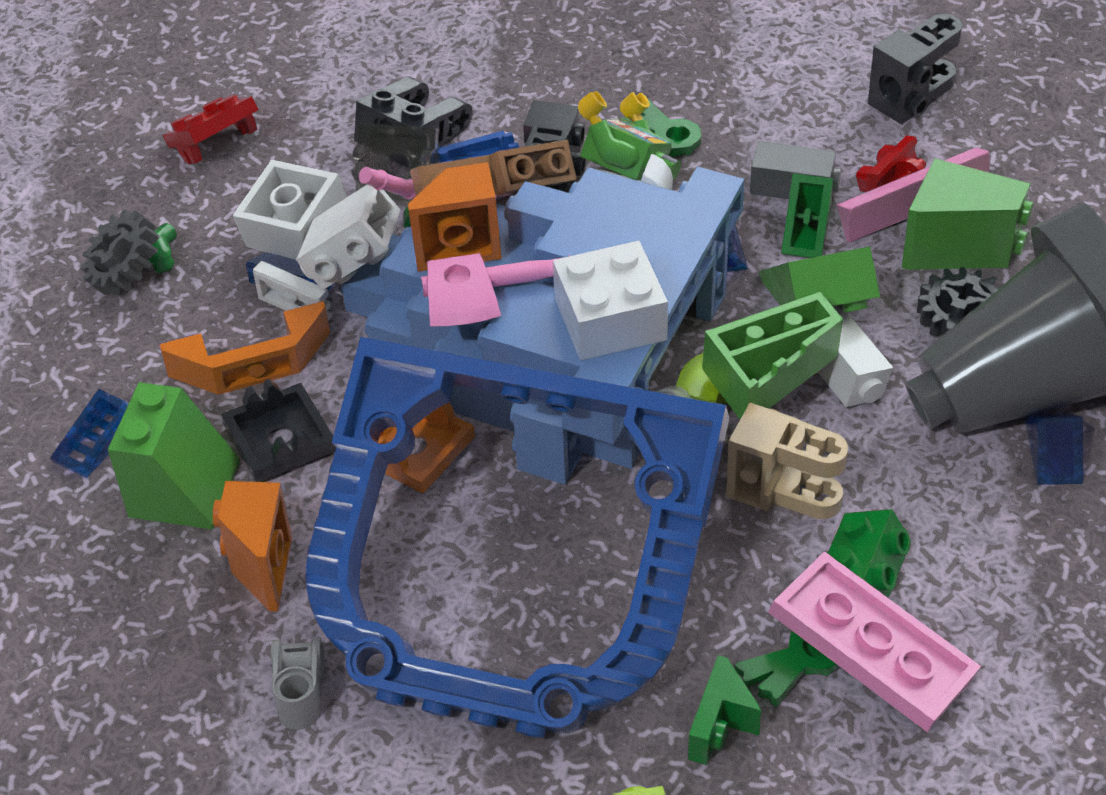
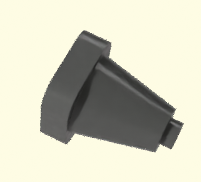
(1030, 341)

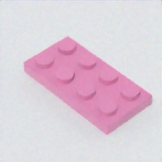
(875, 640)

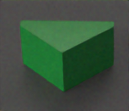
(807, 215)

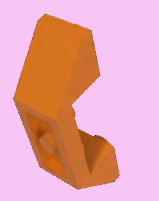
(249, 365)

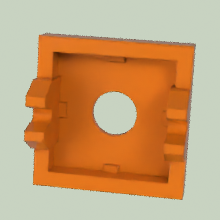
(445, 440)

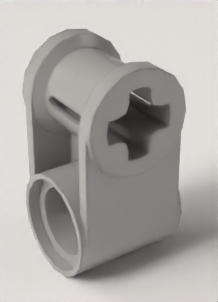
(297, 681)

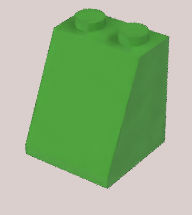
(966, 219)
(170, 458)

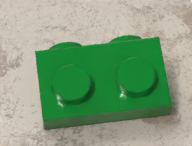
(872, 547)

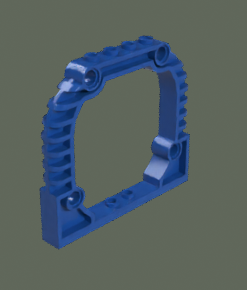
(398, 389)

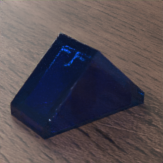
(1056, 447)

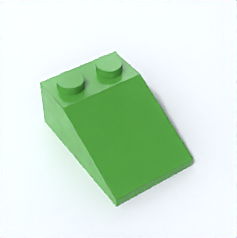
(841, 277)

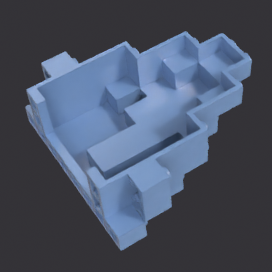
(687, 250)

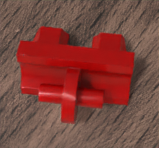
(891, 165)

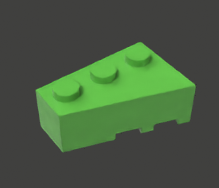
(771, 351)

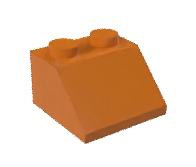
(456, 216)
(255, 537)

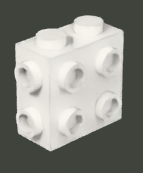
(348, 236)

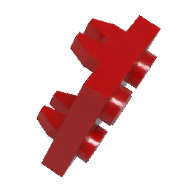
(216, 116)

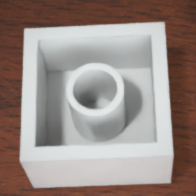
(283, 205)
(610, 300)

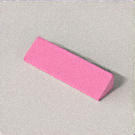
(892, 201)

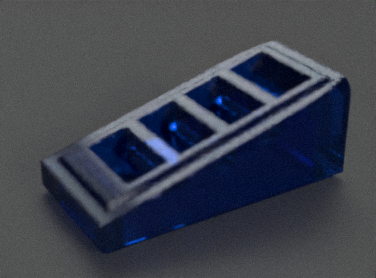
(92, 416)

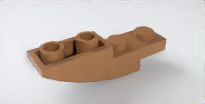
(538, 164)

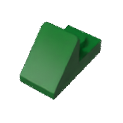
(723, 705)

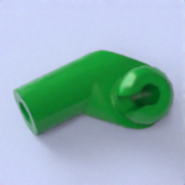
(162, 259)

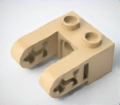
(770, 463)

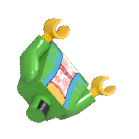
(622, 143)

